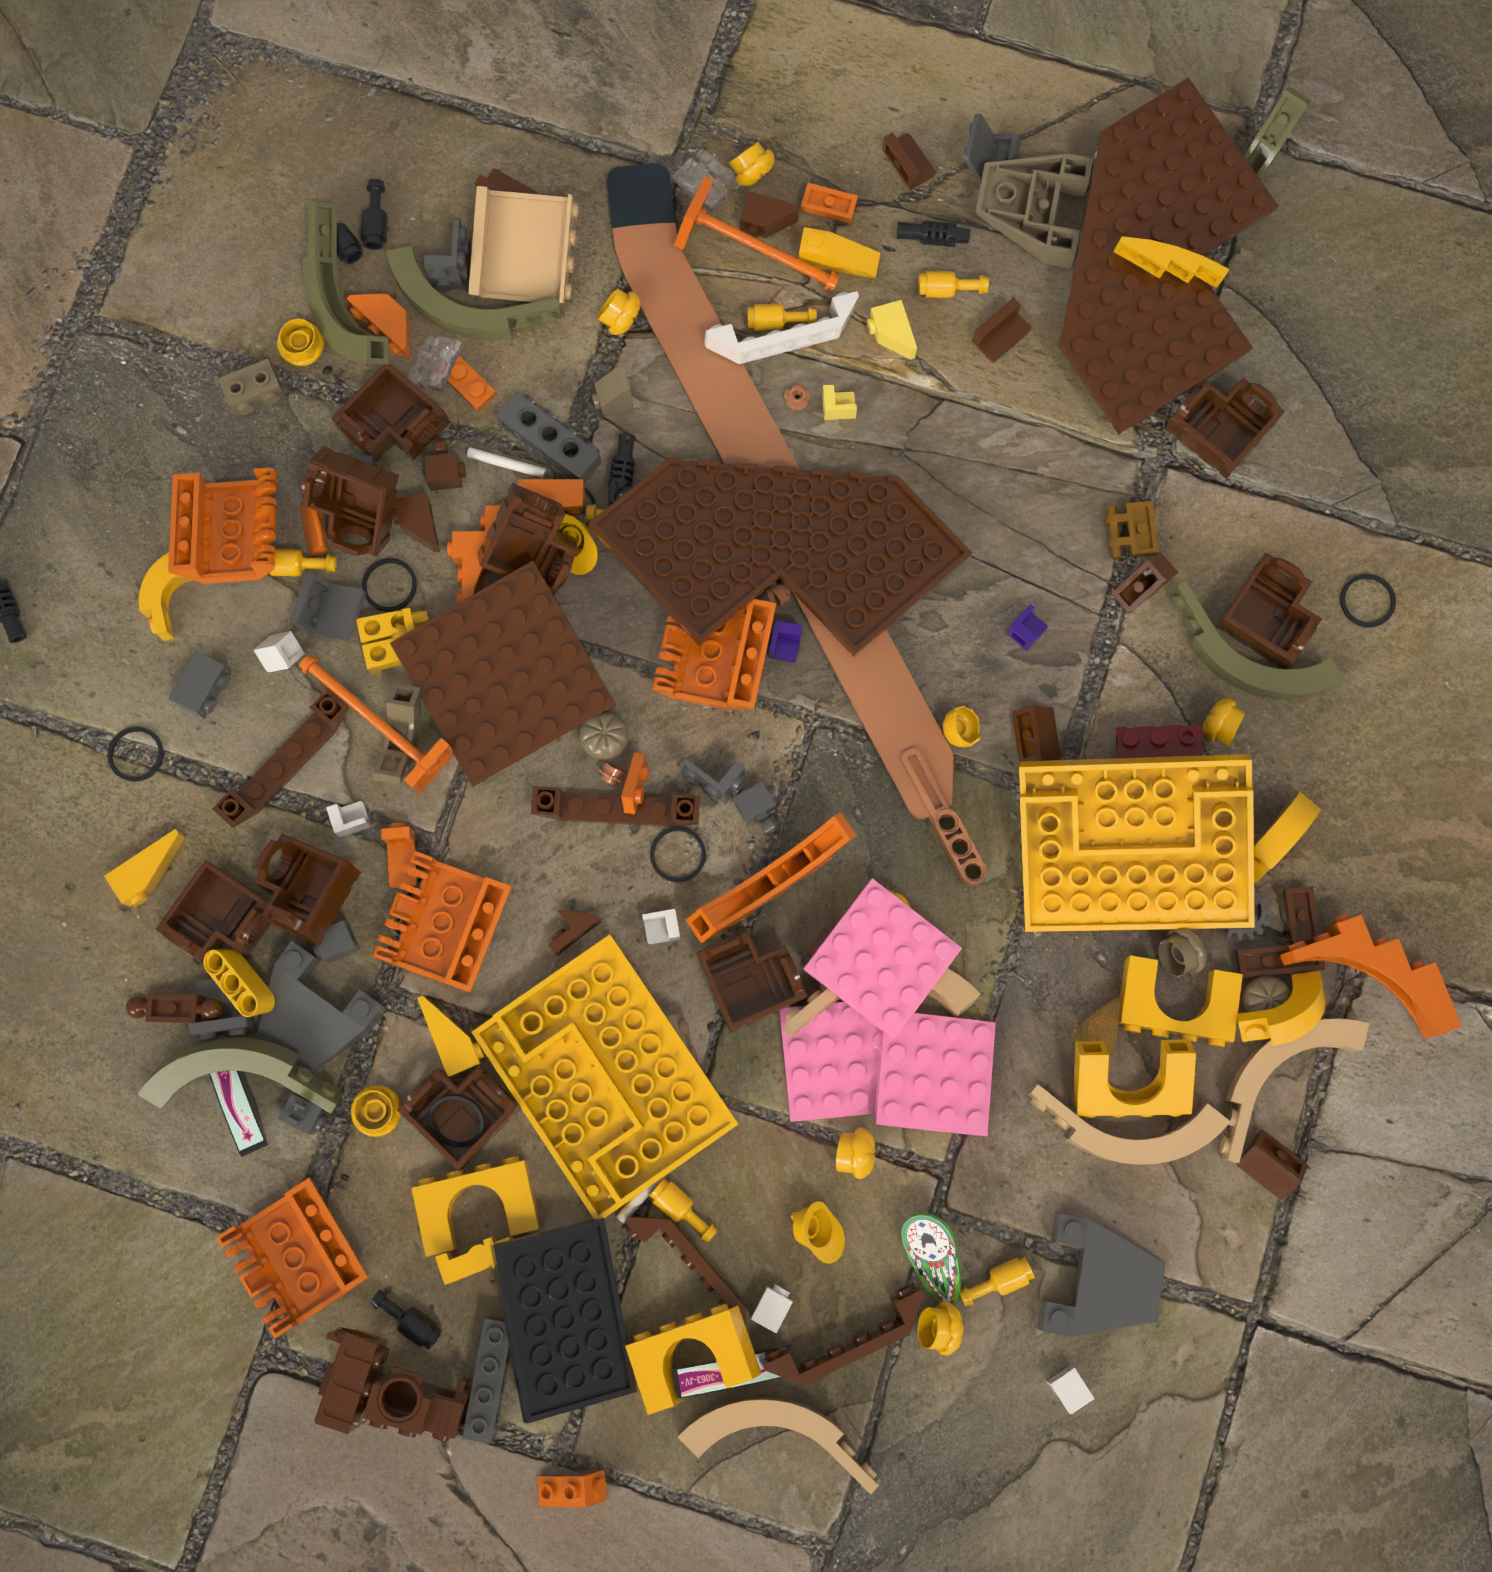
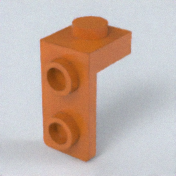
(400, 846)
(572, 1490)

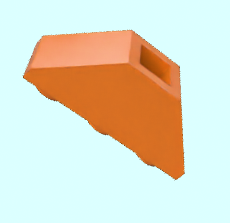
(384, 319)

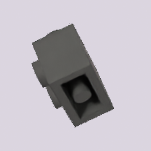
(200, 685)

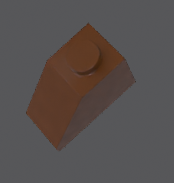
(766, 216)
(416, 519)
(1145, 582)

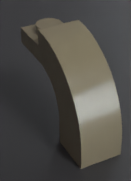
(404, 716)

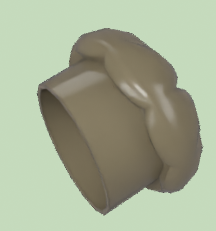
(604, 736)
(1182, 952)
(1264, 994)

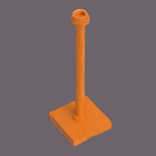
(697, 215)
(426, 765)

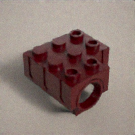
(1159, 741)

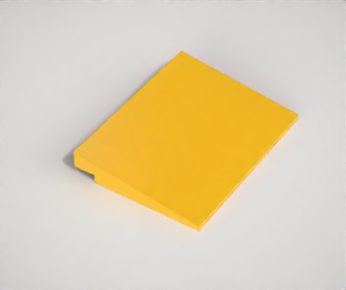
(1138, 843)
(604, 1078)

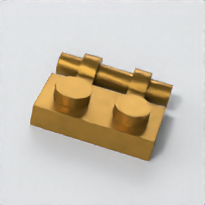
(1140, 530)

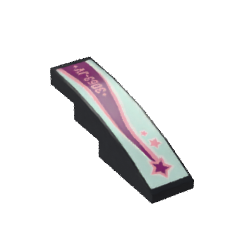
(239, 1110)
(707, 1378)

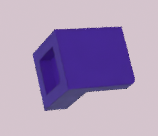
(1027, 628)
(785, 641)

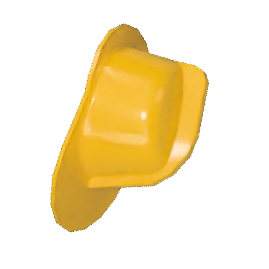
(587, 550)
(819, 1231)

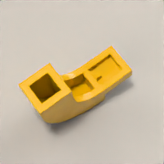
(155, 597)
(1283, 833)
(1292, 1017)

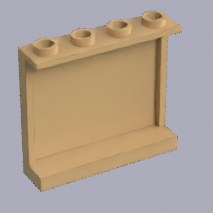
(522, 246)

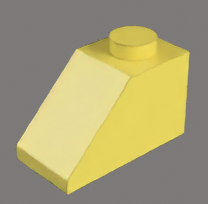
(892, 328)

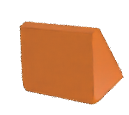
(314, 531)

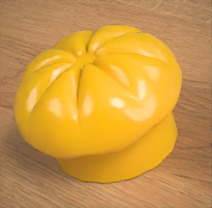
(752, 164)
(619, 311)
(300, 342)
(1222, 722)
(375, 1110)
(856, 1153)
(940, 1328)

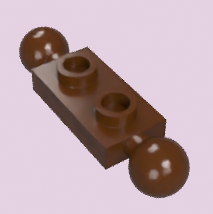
(174, 1008)

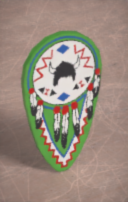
(933, 1255)

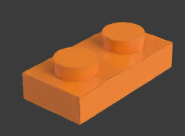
(829, 203)
(470, 385)
(633, 789)

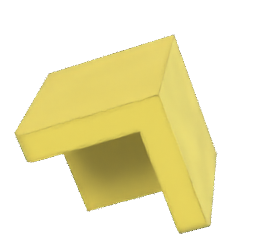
(839, 404)

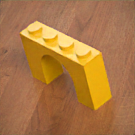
(1213, 1023)
(1166, 1095)
(435, 1201)
(722, 1332)

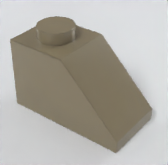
(613, 393)

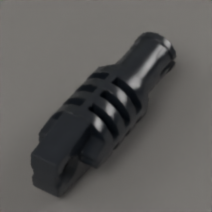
(934, 233)
(621, 468)
(9, 614)

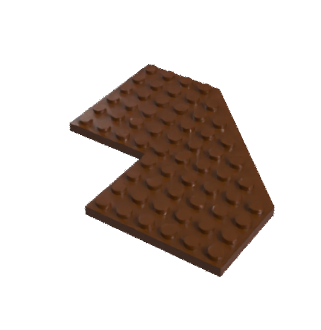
(1174, 181)
(722, 533)

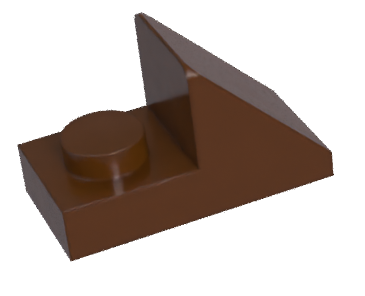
(579, 924)

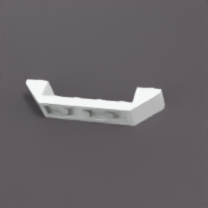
(724, 341)

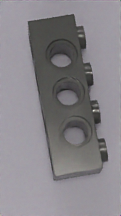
(521, 408)
(488, 1382)

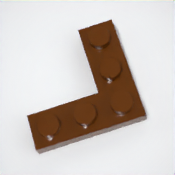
(1302, 926)

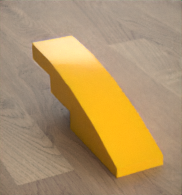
(1158, 257)

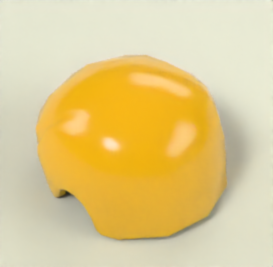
(961, 727)

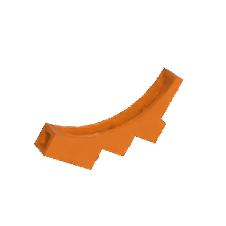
(466, 544)
(772, 880)
(1415, 985)

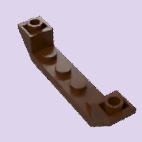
(285, 762)
(606, 808)
(645, 1227)
(906, 1307)

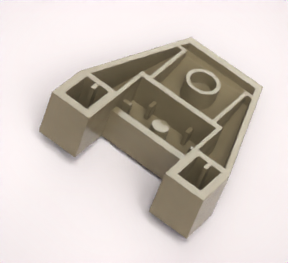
(1022, 202)

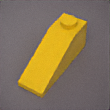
(837, 254)
(143, 872)
(453, 1044)

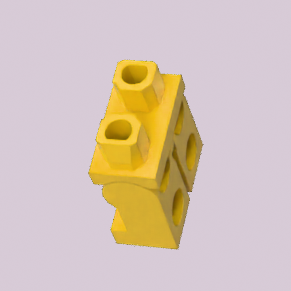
(380, 630)
(474, 1261)

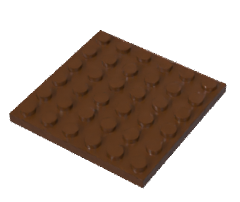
(503, 673)

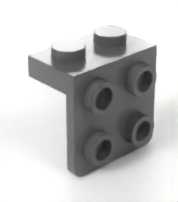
(987, 147)
(448, 271)
(327, 608)
(729, 785)
(229, 1022)

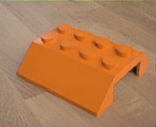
(223, 528)
(722, 669)
(443, 923)
(294, 1257)

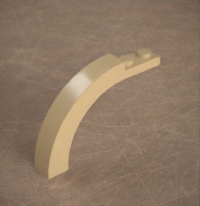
(950, 991)
(1257, 1067)
(1179, 1143)
(778, 1412)

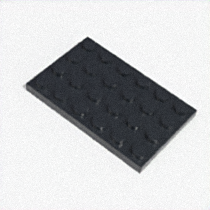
(563, 1319)

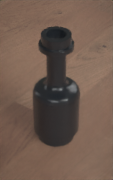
(373, 219)
(347, 245)
(411, 1323)

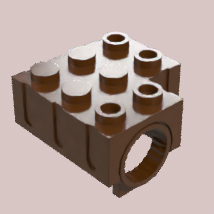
(390, 413)
(1224, 426)
(355, 498)
(526, 533)
(1269, 612)
(304, 887)
(215, 912)
(750, 984)
(456, 1118)
(350, 1378)
(416, 1406)

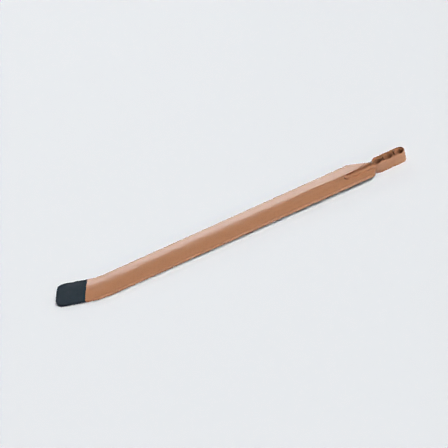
(746, 433)

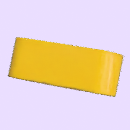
(239, 981)

